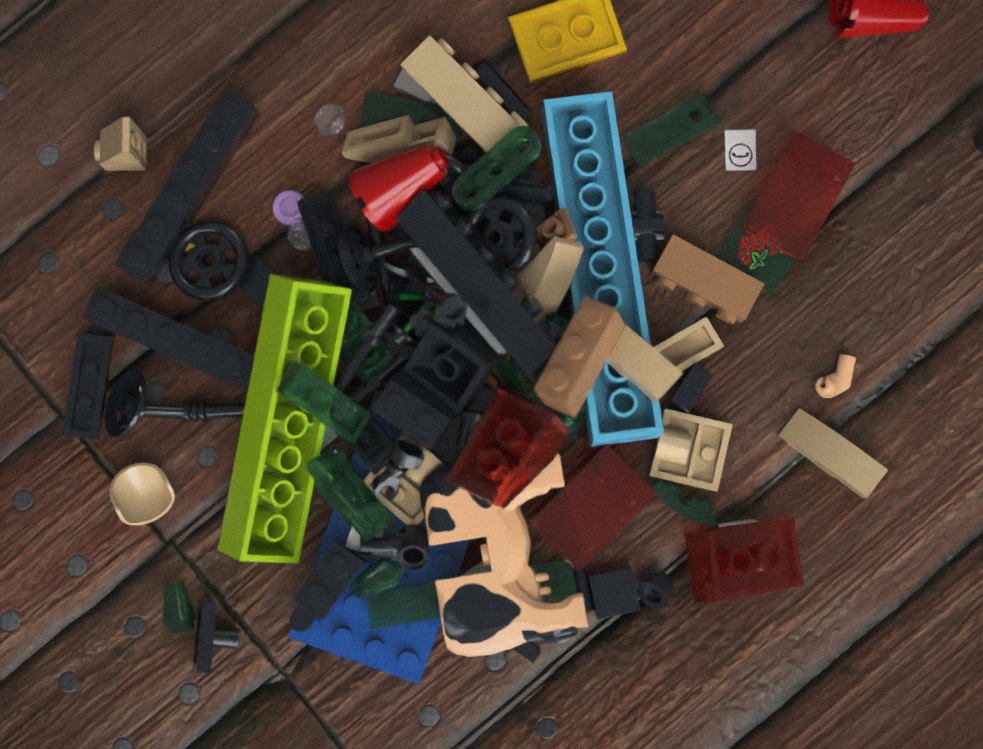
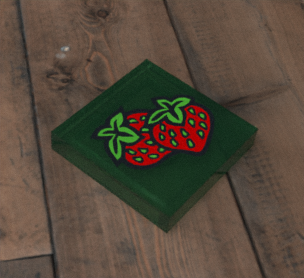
(755, 256)

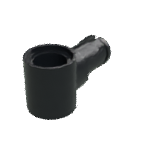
(407, 547)

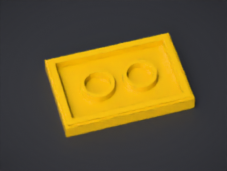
(566, 36)

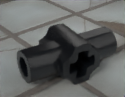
(647, 226)

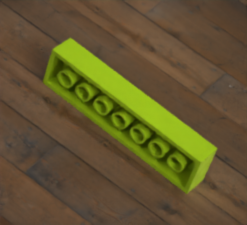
(277, 439)

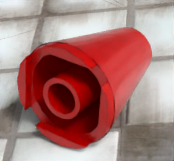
(876, 17)
(396, 181)

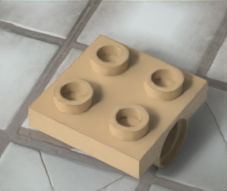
(691, 450)
(407, 502)

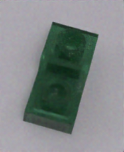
(379, 357)
(693, 510)

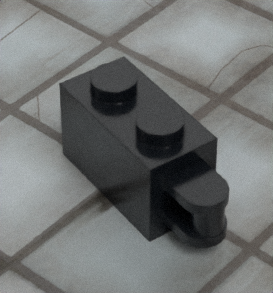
(325, 586)

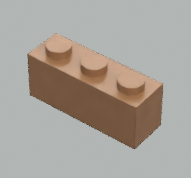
(706, 280)
(579, 356)

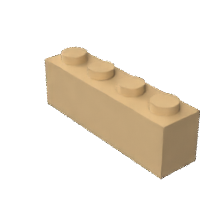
(459, 94)

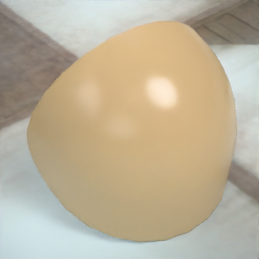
(141, 494)

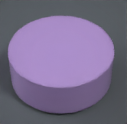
(286, 207)

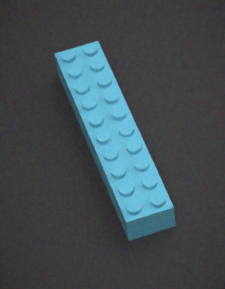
(592, 186)

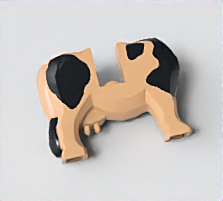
(501, 606)

